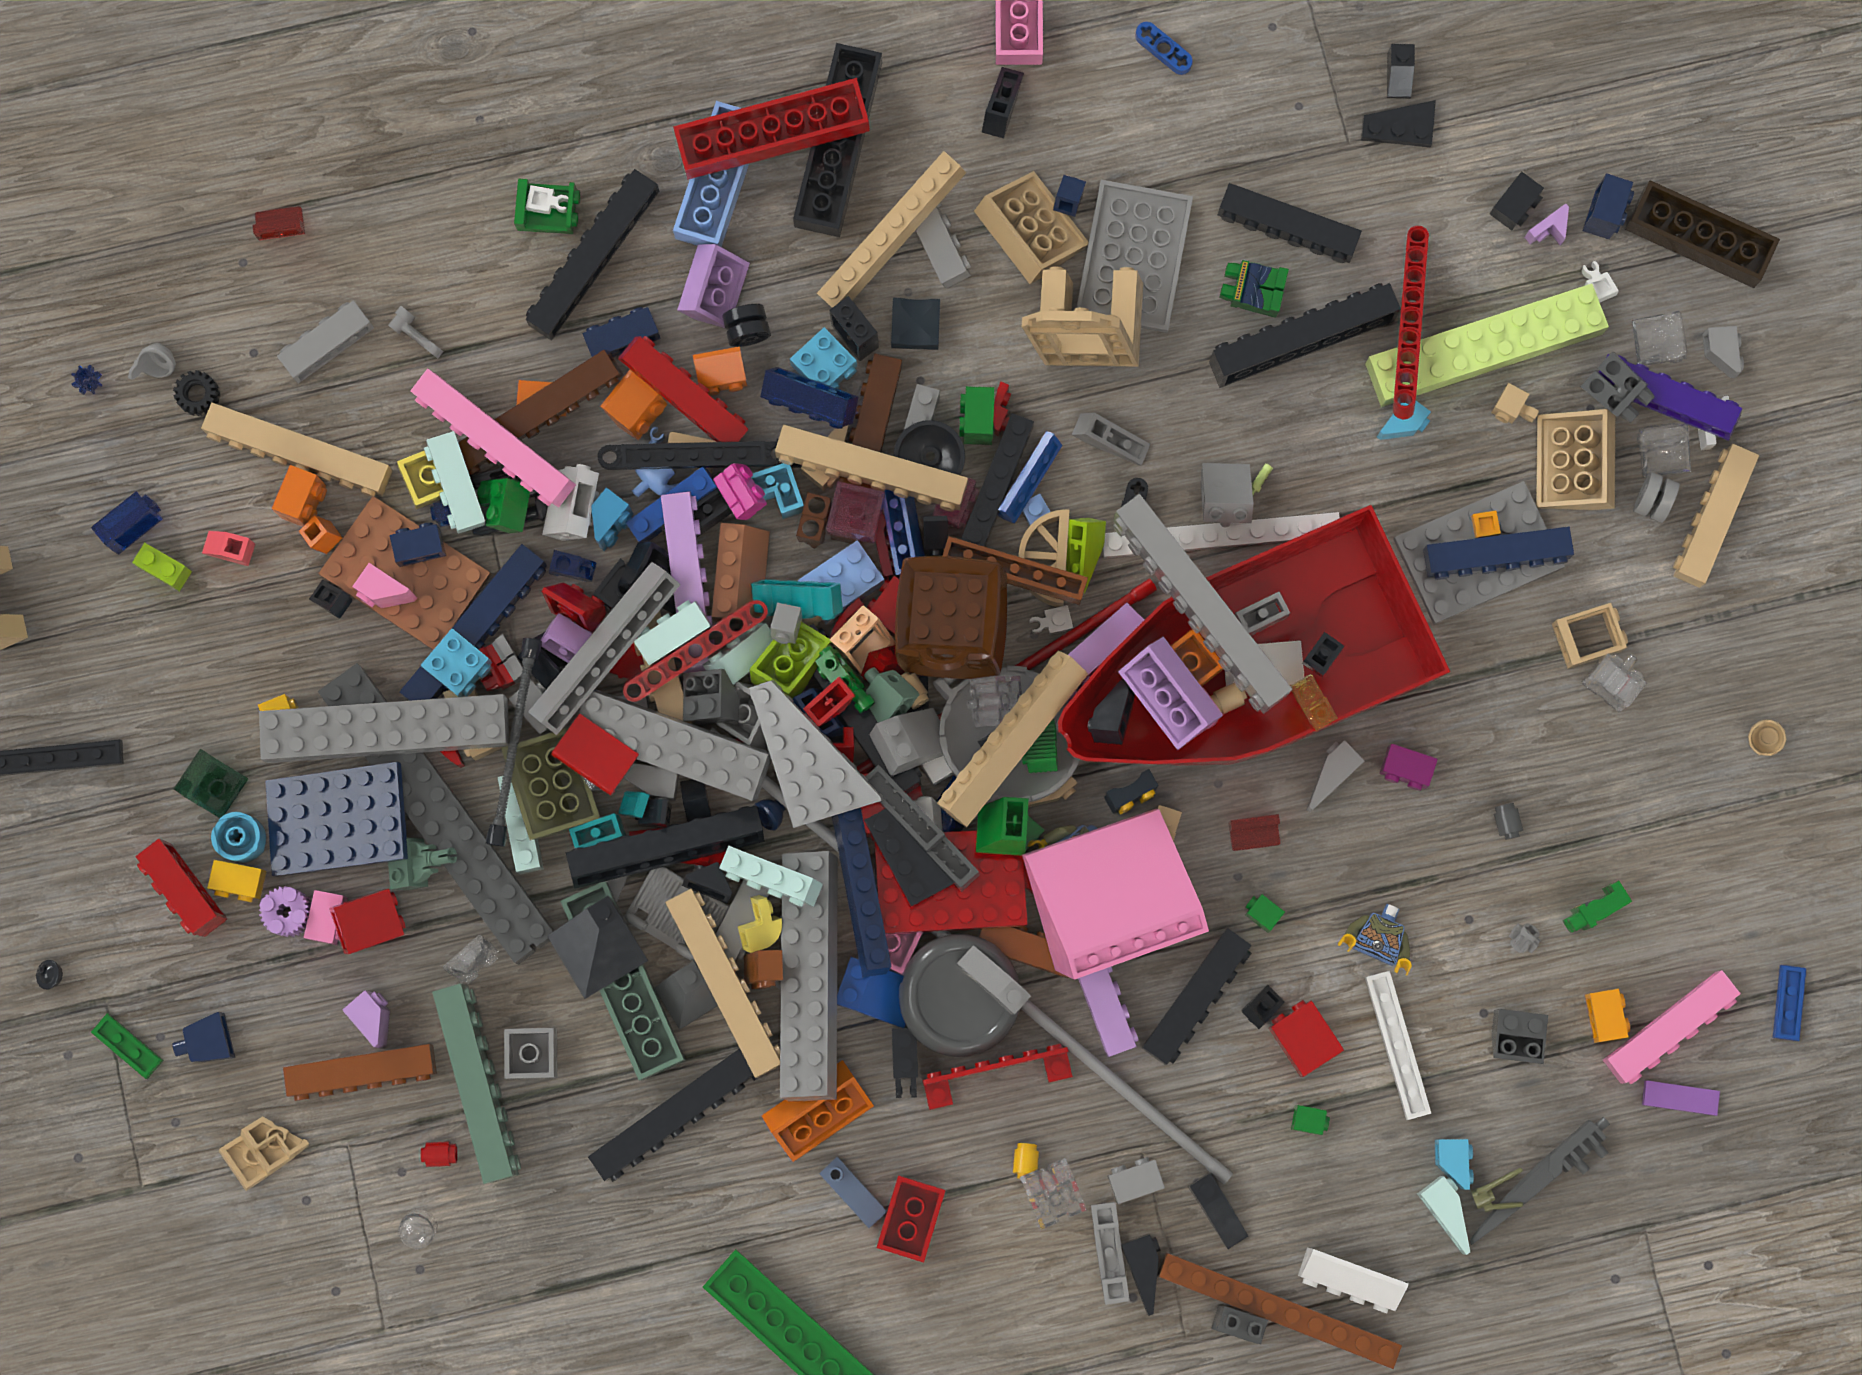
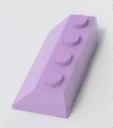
(1170, 693)

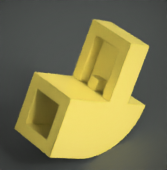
(763, 930)

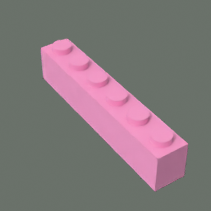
(1671, 1027)

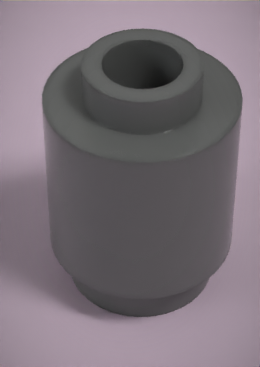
(1508, 821)

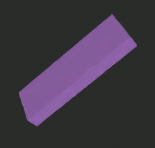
(1680, 1098)

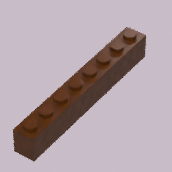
(550, 403)
(875, 410)

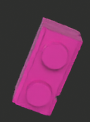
(740, 491)

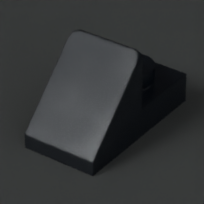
(331, 599)
(1323, 654)
(1262, 1006)

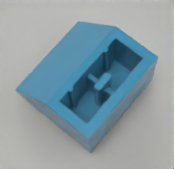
(609, 518)

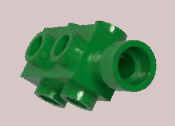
(832, 668)

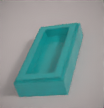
(633, 804)

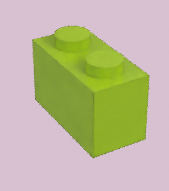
(162, 567)

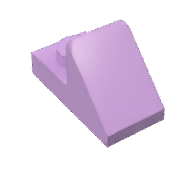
(1554, 223)

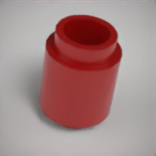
(439, 1154)

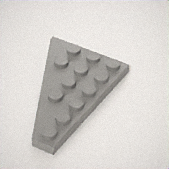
(809, 768)

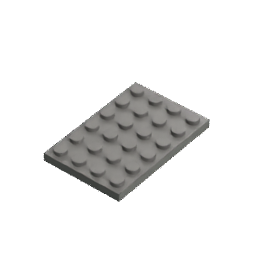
(1137, 231)
(1457, 594)

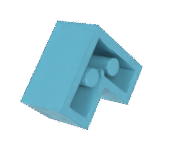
(780, 484)

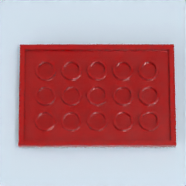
(990, 901)

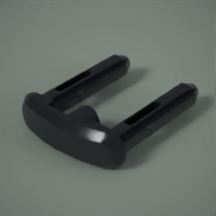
(533, 513)

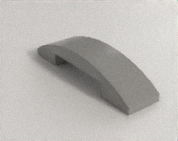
(1109, 1253)

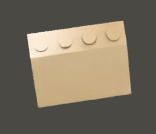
(1029, 228)
(1576, 460)

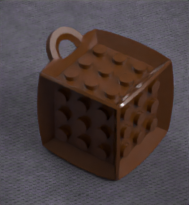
(951, 617)

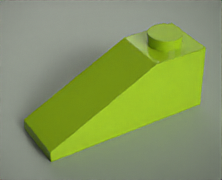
(1084, 546)

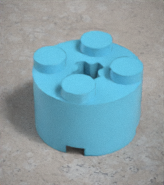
(228, 829)

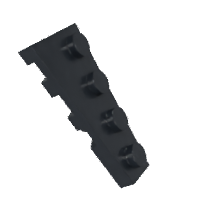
(910, 864)

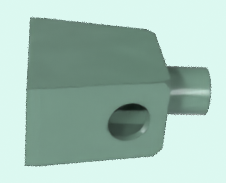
(890, 692)

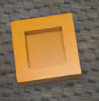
(1486, 524)

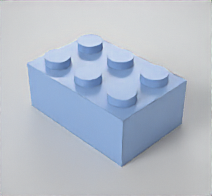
(852, 570)

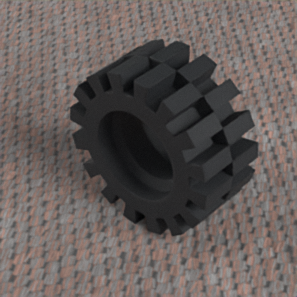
(189, 381)

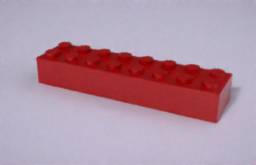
(771, 128)

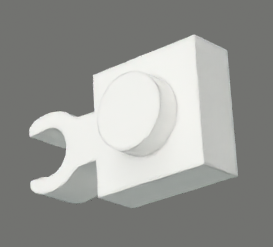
(543, 199)
(1602, 283)
(1055, 619)

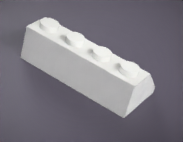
(1351, 1279)

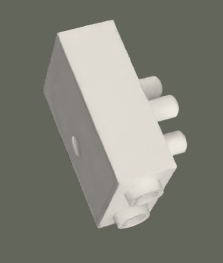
(574, 515)

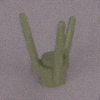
(1484, 1196)

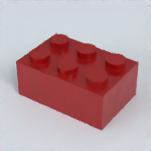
(911, 1219)

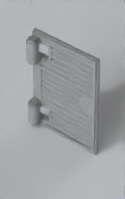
(657, 889)

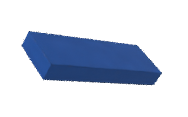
(1789, 1003)

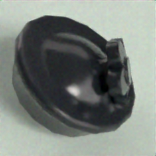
(49, 974)

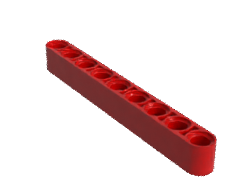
(1410, 331)

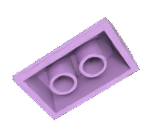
(713, 284)

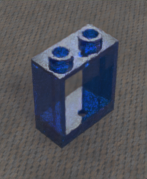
(127, 522)

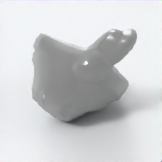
(154, 361)

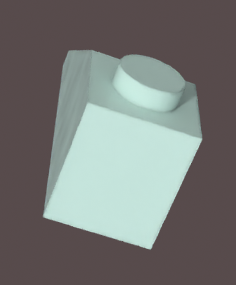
(1446, 1207)

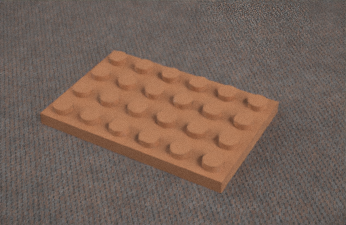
(441, 585)

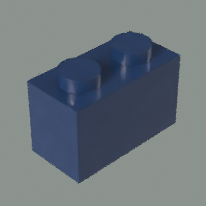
(417, 544)

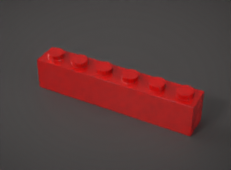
(681, 392)

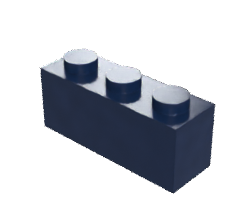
(620, 332)

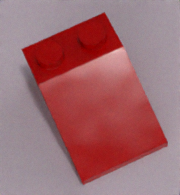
(575, 605)

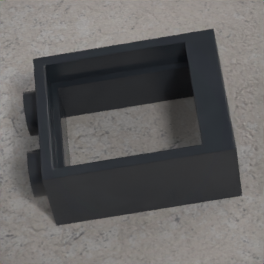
(851, 322)

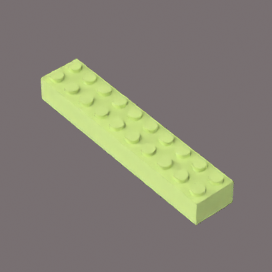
(1495, 342)

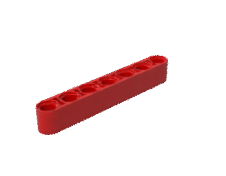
(682, 652)

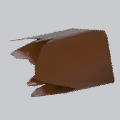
(807, 515)

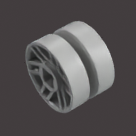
(1656, 497)

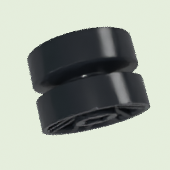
(746, 325)

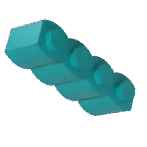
(813, 597)

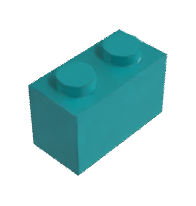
(599, 830)

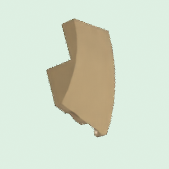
(260, 1151)

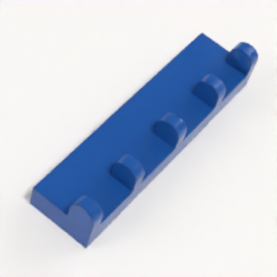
(1030, 477)

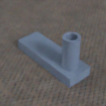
(853, 1192)

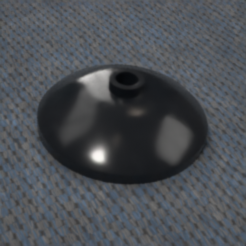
(932, 437)

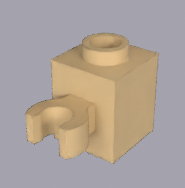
(1511, 404)

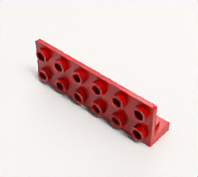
(1055, 1062)

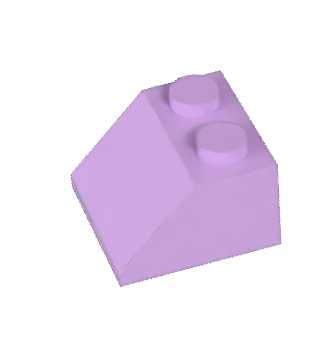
(370, 1017)

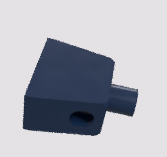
(206, 1040)

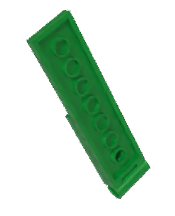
(779, 1321)

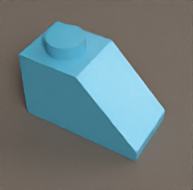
(1402, 428)

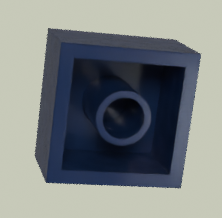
(1609, 206)

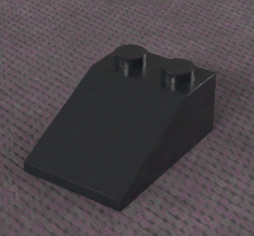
(640, 559)

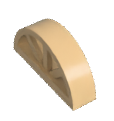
(1059, 546)

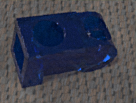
(572, 566)

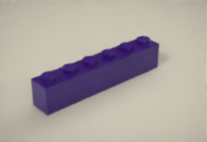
(1688, 404)

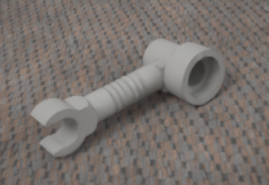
(402, 322)

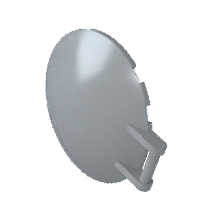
(961, 738)

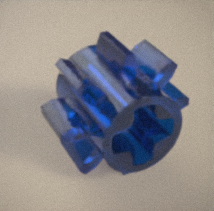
(84, 373)

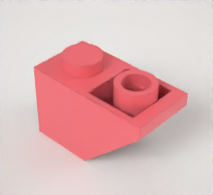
(229, 547)

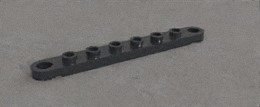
(689, 455)

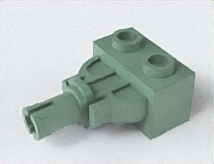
(417, 869)

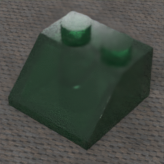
(210, 783)

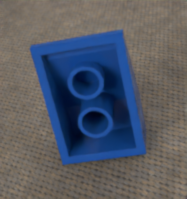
(871, 995)

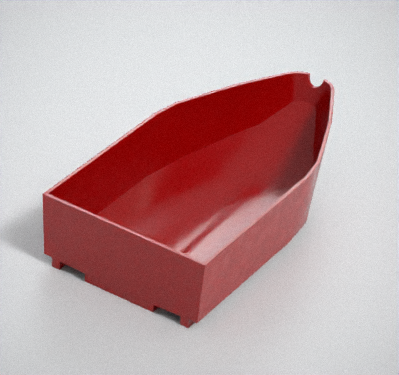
(1333, 582)

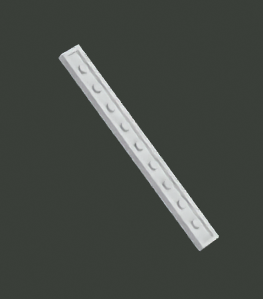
(1237, 534)

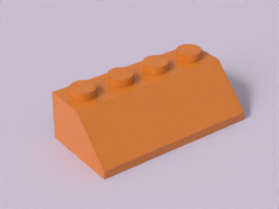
(806, 1124)

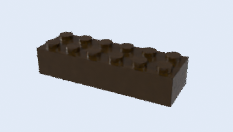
(1702, 234)

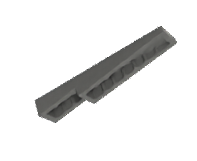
(923, 829)

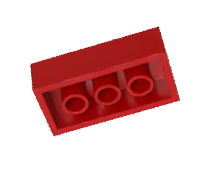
(181, 888)

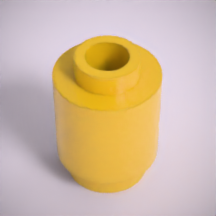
(1025, 1159)

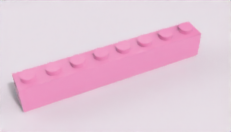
(493, 438)

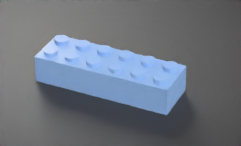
(710, 201)

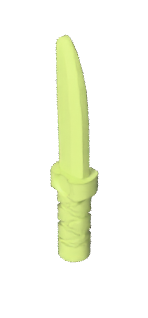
(1260, 479)

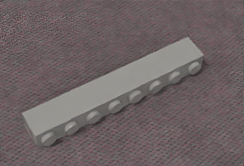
(604, 648)

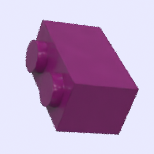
(1408, 767)

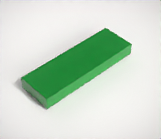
(127, 1046)

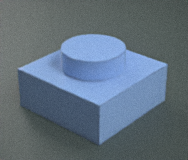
(1035, 509)

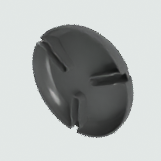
(946, 1005)

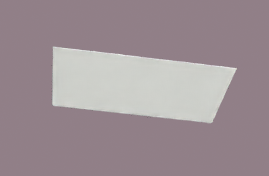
(1286, 659)

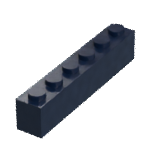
(1498, 552)

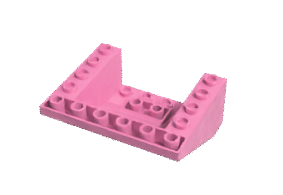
(1113, 895)

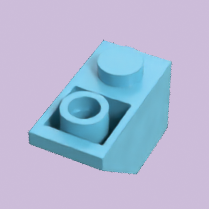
(1453, 1159)

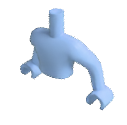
(654, 478)

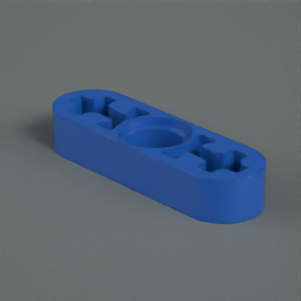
(1163, 38)

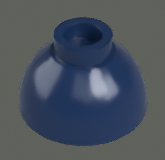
(770, 813)

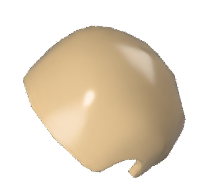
(1767, 737)

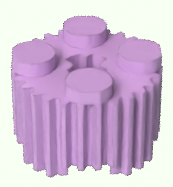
(273, 907)

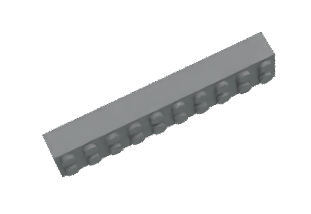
(1201, 604)
(384, 728)
(810, 984)

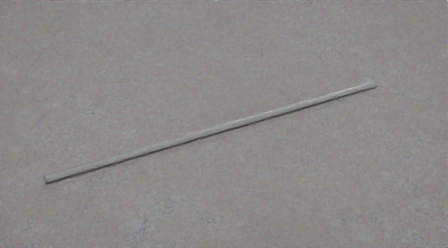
(1212, 1165)

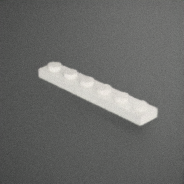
(1398, 1045)

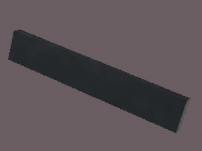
(61, 757)

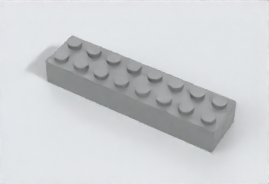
(680, 745)

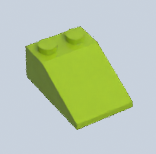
(790, 663)

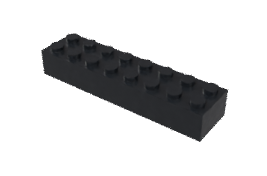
(834, 164)
(1304, 335)

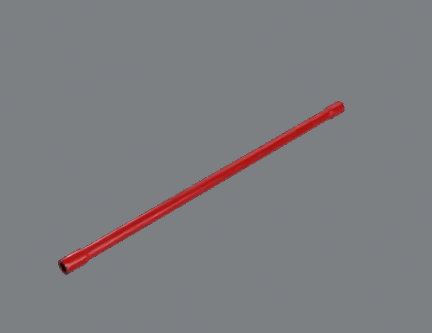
(1135, 595)

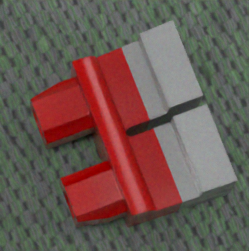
(505, 665)

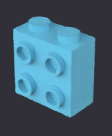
(824, 360)
(457, 664)

